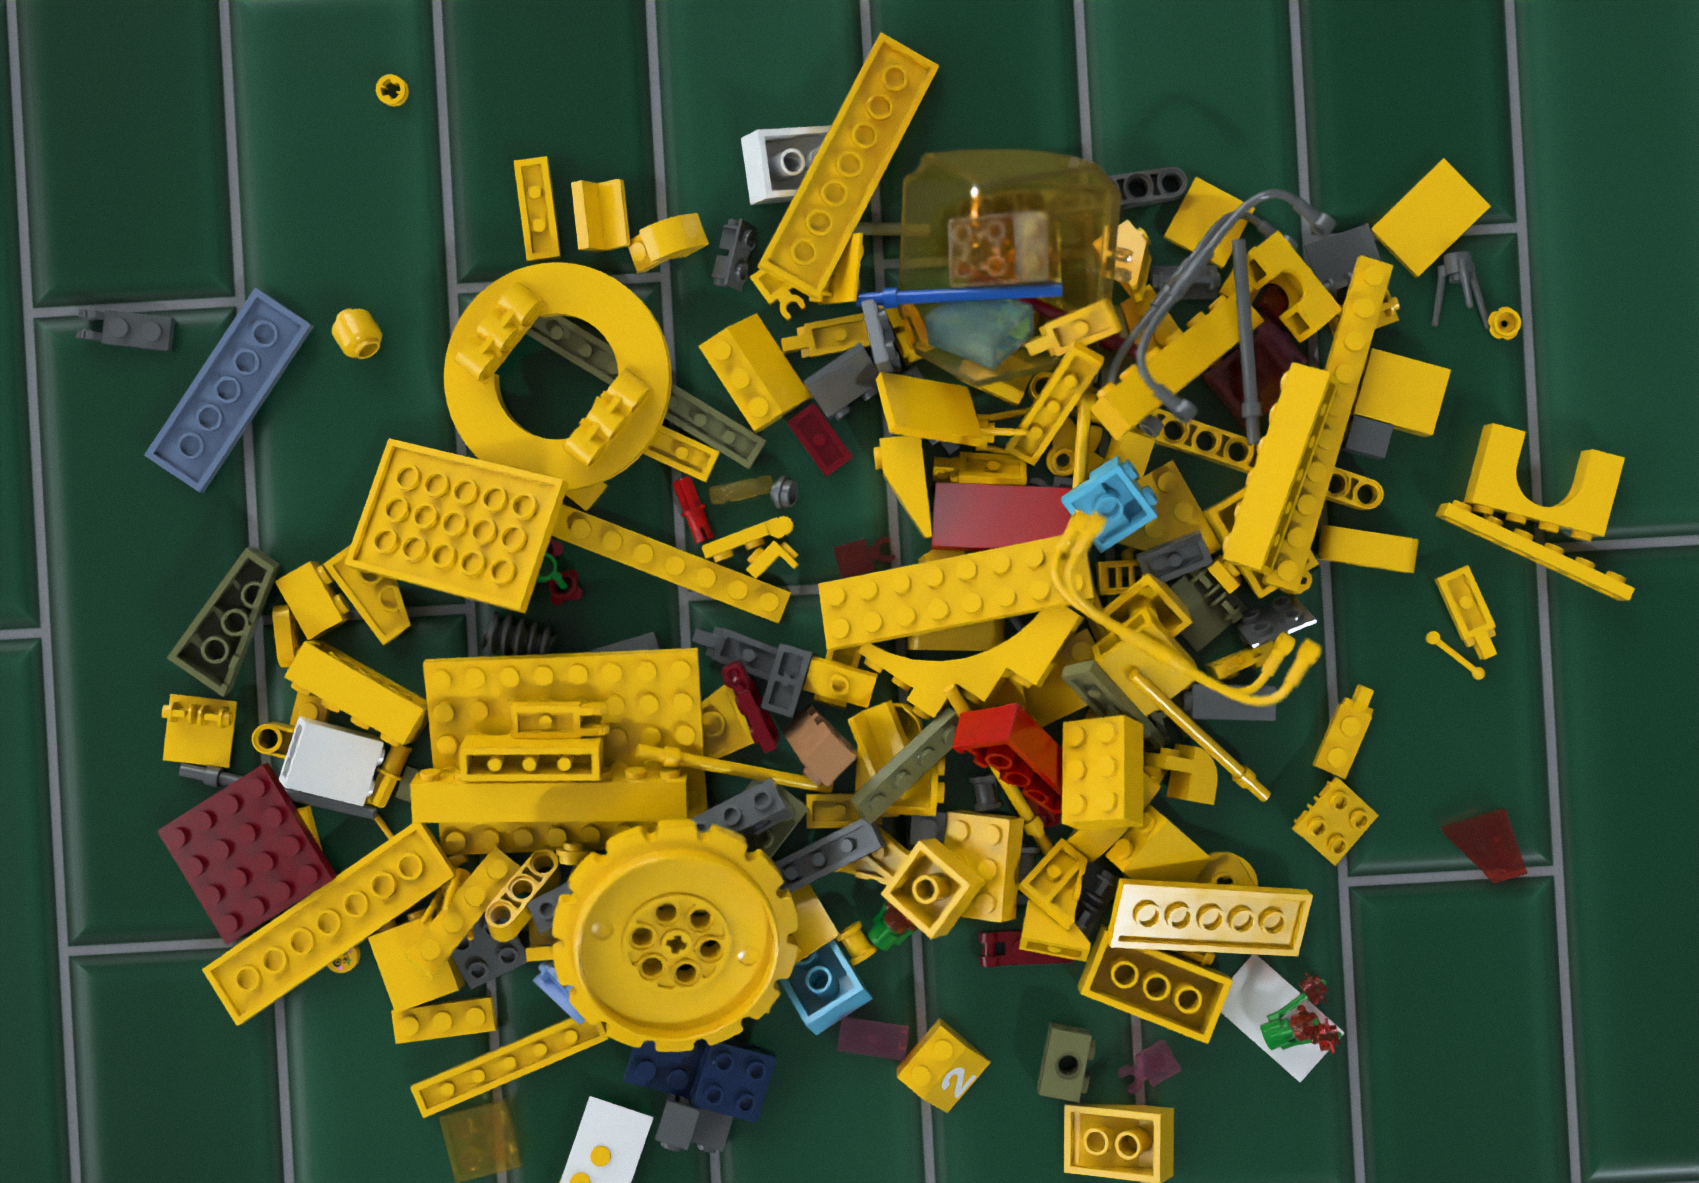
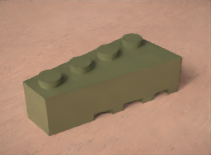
(226, 624)

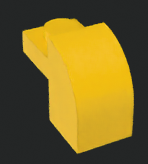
(667, 240)
(1191, 775)

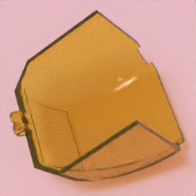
(1002, 183)

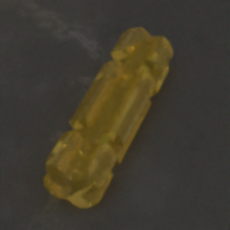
(740, 489)

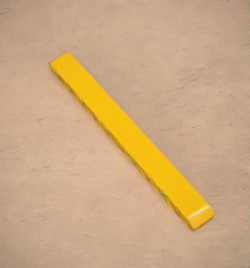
(1219, 453)

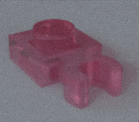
(1155, 1064)

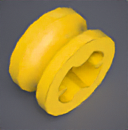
(397, 81)

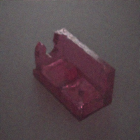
(873, 1038)

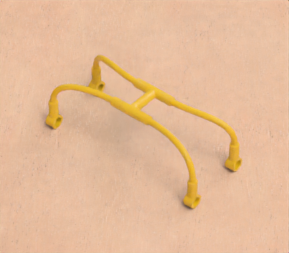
(1090, 527)

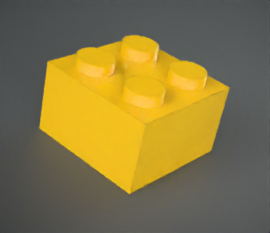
(933, 887)

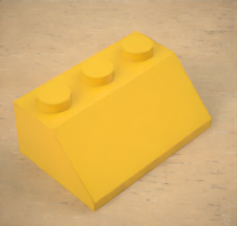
(755, 372)

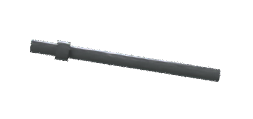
(1251, 408)
(216, 776)

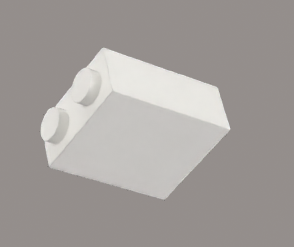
(332, 761)

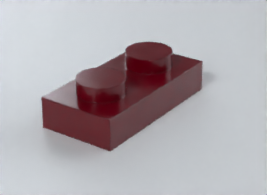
(819, 439)

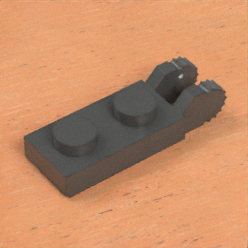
(130, 329)

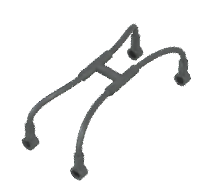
(1181, 281)

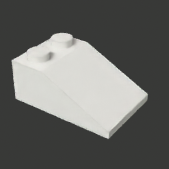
(779, 161)

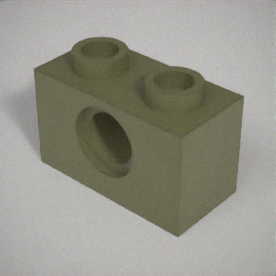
(1060, 1042)

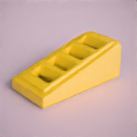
(1102, 576)

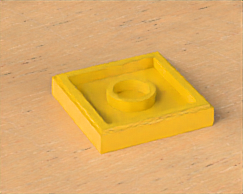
(1198, 213)

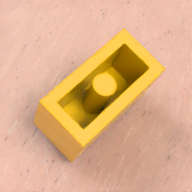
(314, 599)

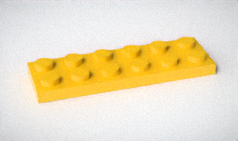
(1208, 917)

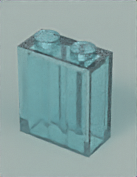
(980, 329)

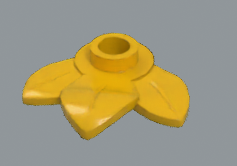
(1064, 443)

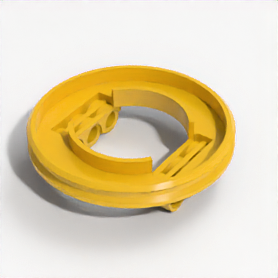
(618, 424)

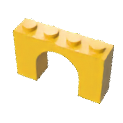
(1496, 489)

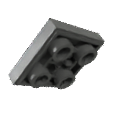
(881, 338)

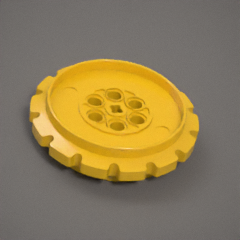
(692, 872)

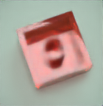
(1227, 381)

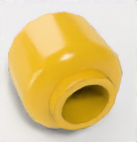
(357, 333)

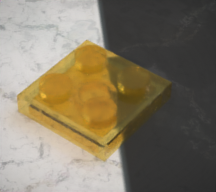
(480, 1140)

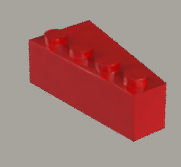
(1017, 749)

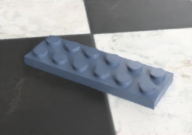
(229, 390)

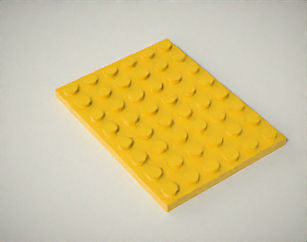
(649, 700)

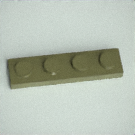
(1108, 699)
(906, 767)

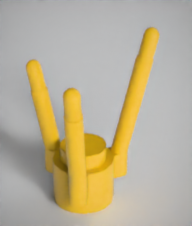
(989, 431)
(448, 892)

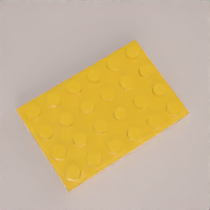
(457, 524)

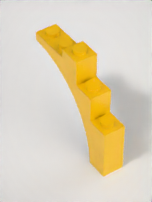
(1029, 654)

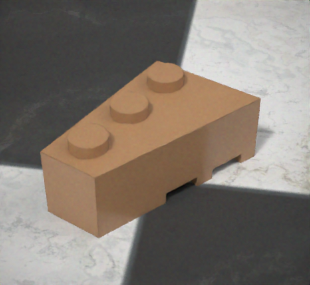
(819, 746)

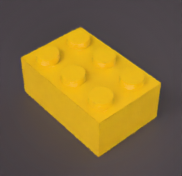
(1102, 773)
(993, 851)

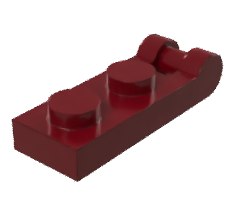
(1012, 954)

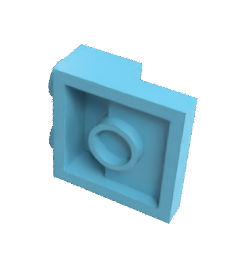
(1116, 496)

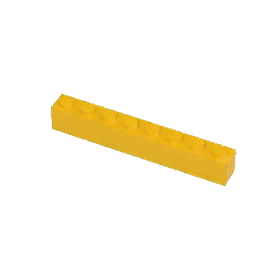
(616, 797)

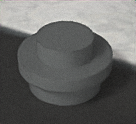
(784, 492)

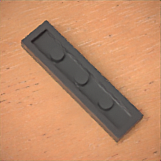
(829, 854)

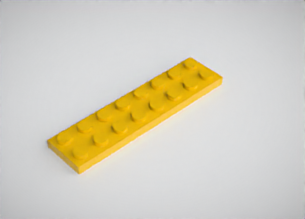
(848, 166)
(947, 593)
(329, 922)

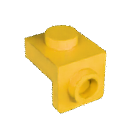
(762, 558)

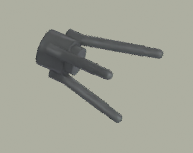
(1459, 269)

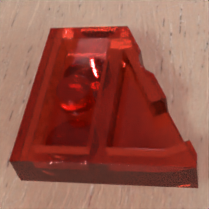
(1489, 844)

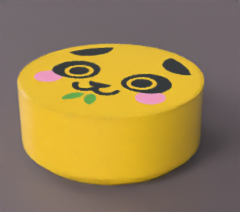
(346, 961)

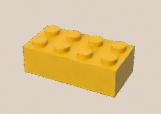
(358, 691)
(1156, 986)

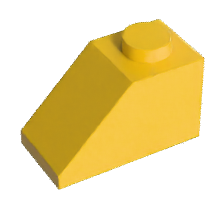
(1137, 242)
(1048, 937)

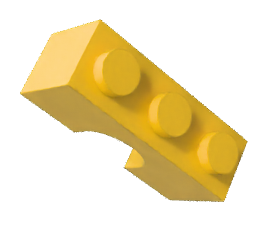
(1308, 299)

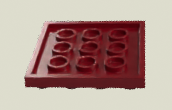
(247, 853)

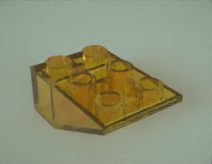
(1004, 249)

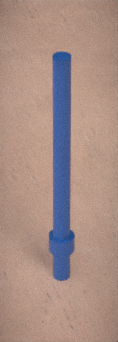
(893, 298)

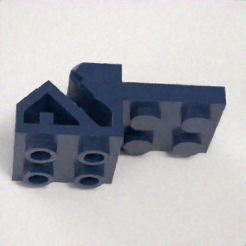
(716, 1077)

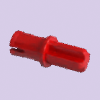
(692, 509)

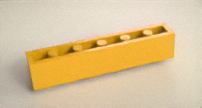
(1174, 366)
(1280, 468)

